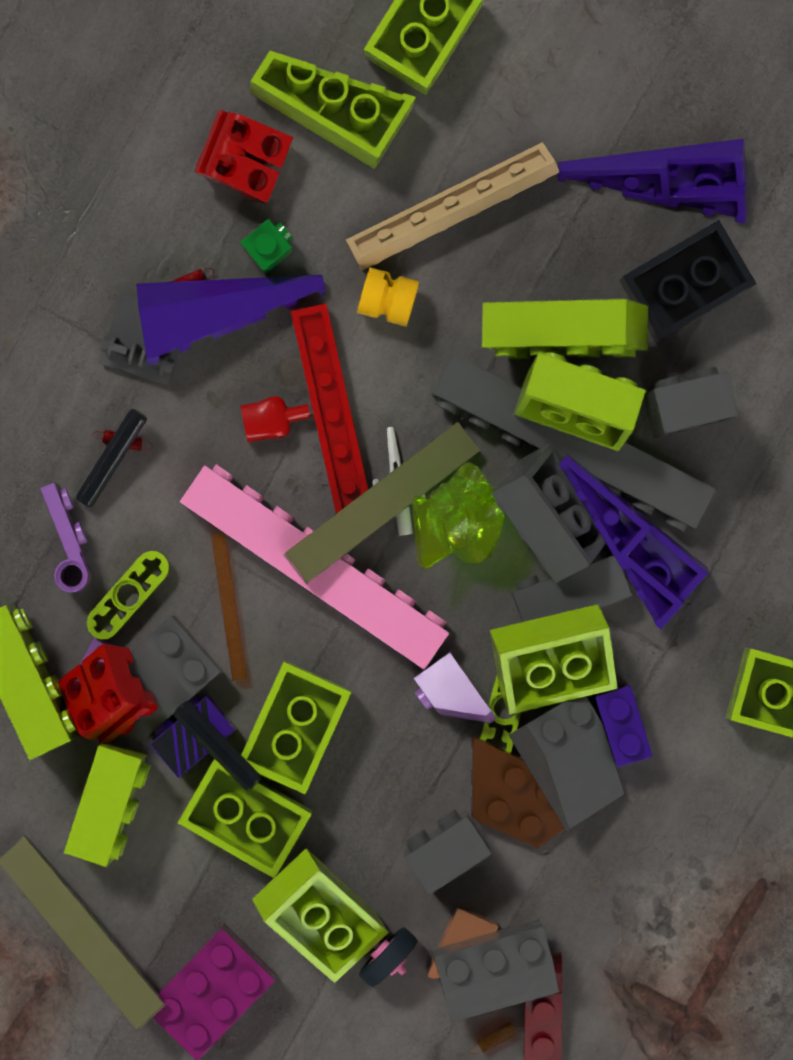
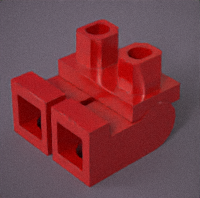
(225, 151)
(107, 696)

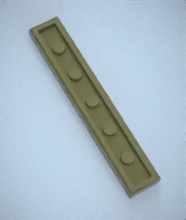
(381, 503)
(82, 933)

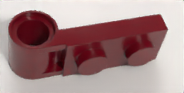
(544, 1021)

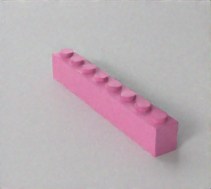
(340, 586)

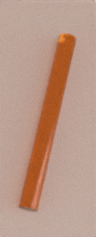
(228, 606)

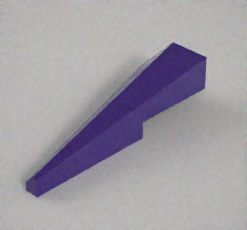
(692, 175)
(190, 310)
(650, 558)

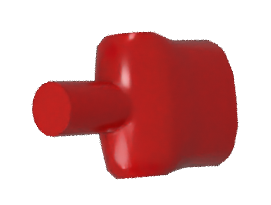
(270, 418)

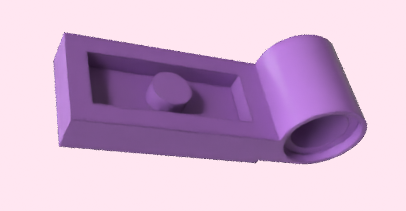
(71, 536)

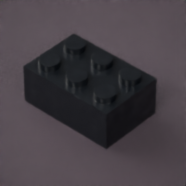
(688, 281)

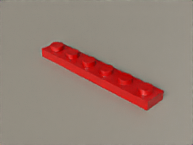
(330, 404)

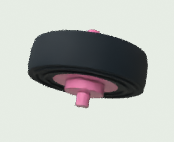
(388, 957)

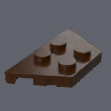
(509, 796)

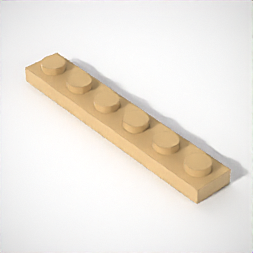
(452, 206)

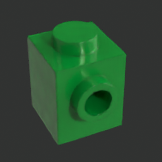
(268, 245)

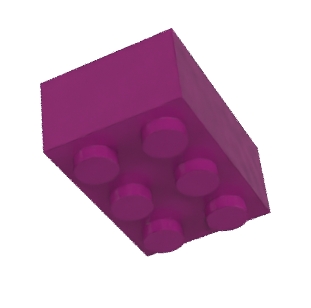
(212, 991)

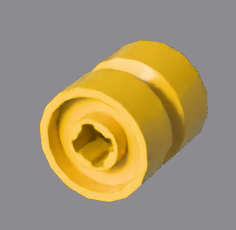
(388, 297)

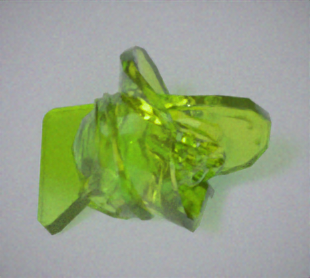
(457, 519)

